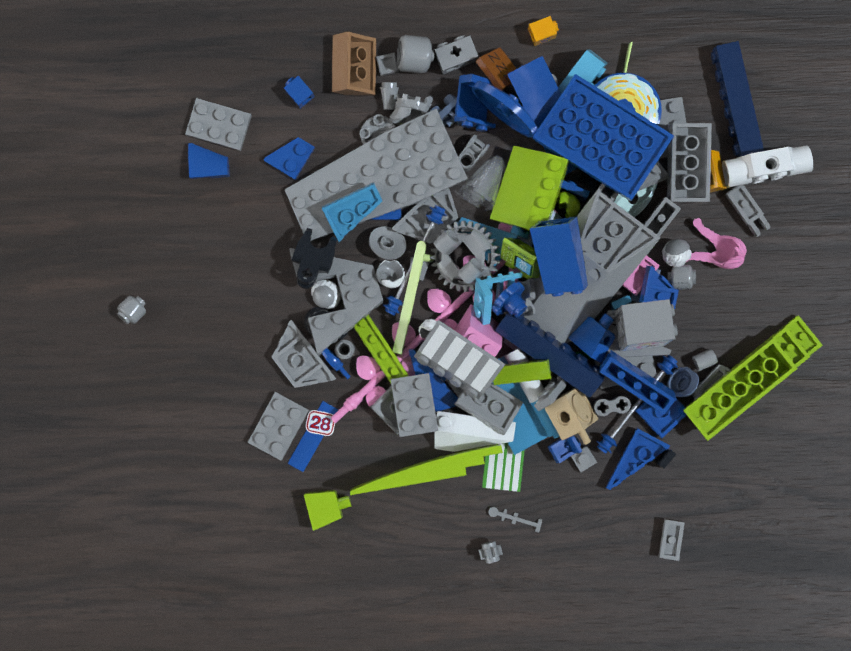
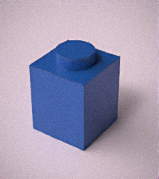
(298, 91)

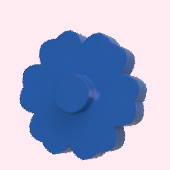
(510, 301)

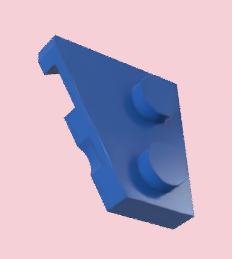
(656, 288)

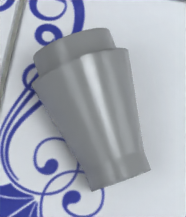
(388, 92)

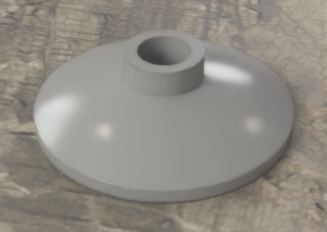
(384, 237)

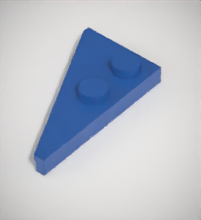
(442, 394)
(639, 451)

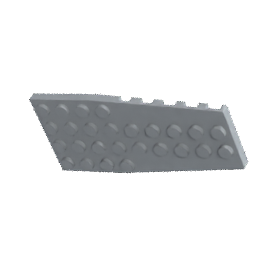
(403, 164)

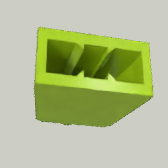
(325, 507)

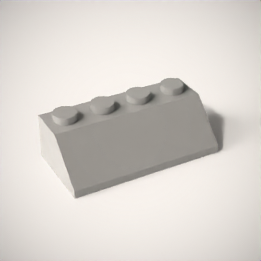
(689, 162)

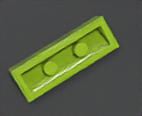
(523, 372)

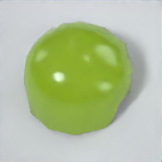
(570, 203)

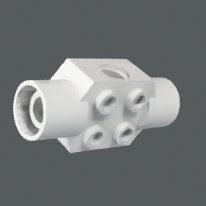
(780, 161)

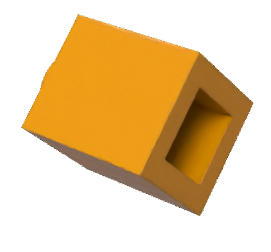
(543, 30)

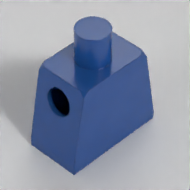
(594, 337)

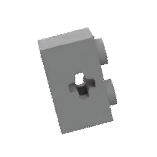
(449, 62)

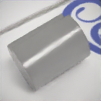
(704, 359)

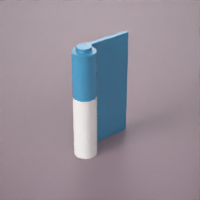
(530, 423)

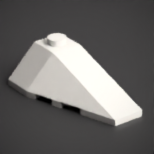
(466, 432)

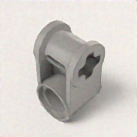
(474, 151)

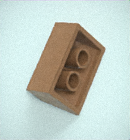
(354, 64)

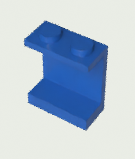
(468, 108)

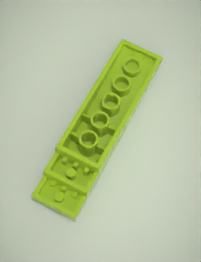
(752, 377)
(431, 470)

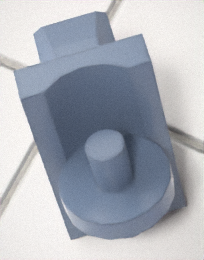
(448, 113)

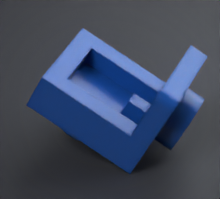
(565, 448)

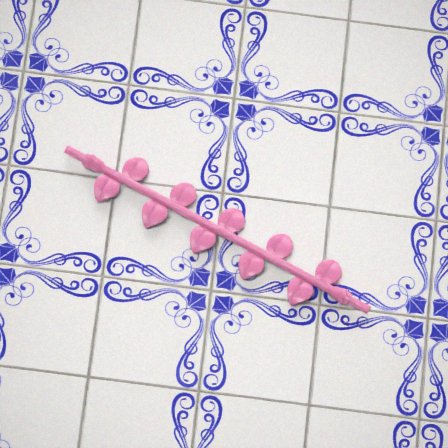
(368, 368)

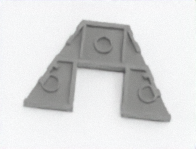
(359, 295)

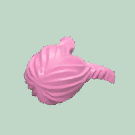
(729, 250)

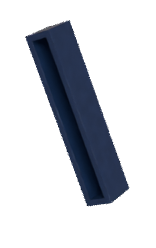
(737, 99)
(543, 345)

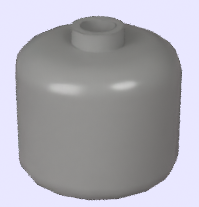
(414, 54)

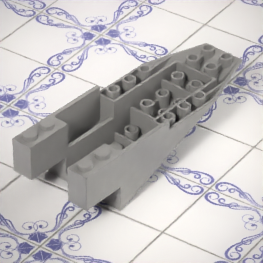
(611, 250)

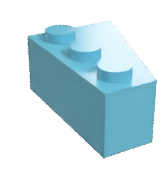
(587, 67)

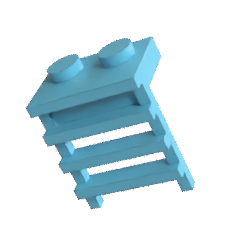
(483, 294)

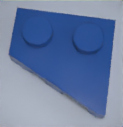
(291, 157)

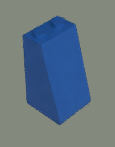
(560, 255)

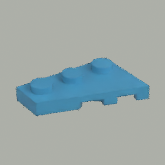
(351, 209)

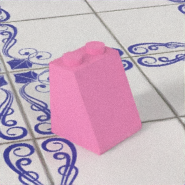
(480, 334)

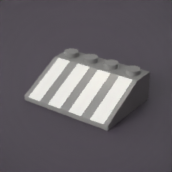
(458, 360)

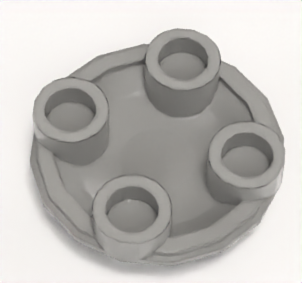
(374, 127)

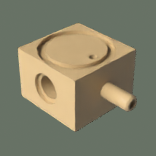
(572, 414)

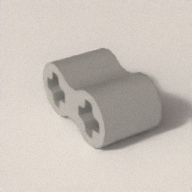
(611, 405)

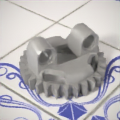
(477, 243)

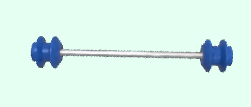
(395, 302)
(608, 441)

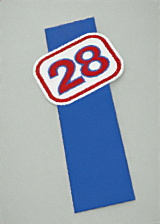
(317, 426)

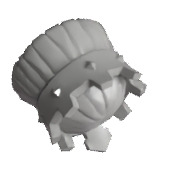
(409, 108)

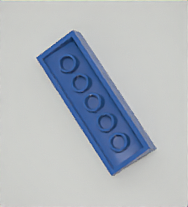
(537, 92)

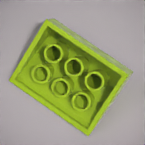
(529, 188)

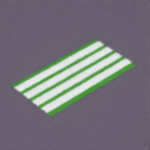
(503, 470)

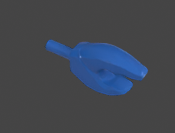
(335, 362)

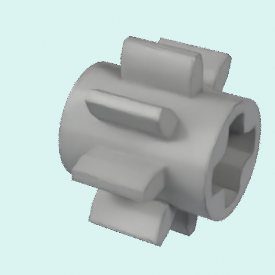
(490, 552)

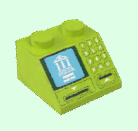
(520, 256)

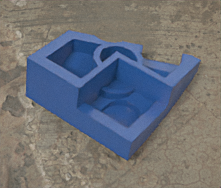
(206, 163)

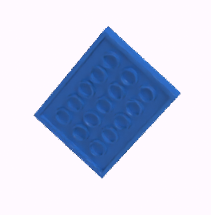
(603, 137)

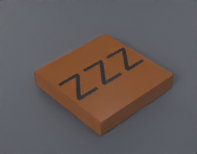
(496, 67)

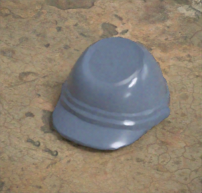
(683, 382)

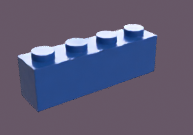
(637, 382)

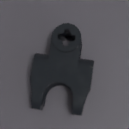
(312, 259)

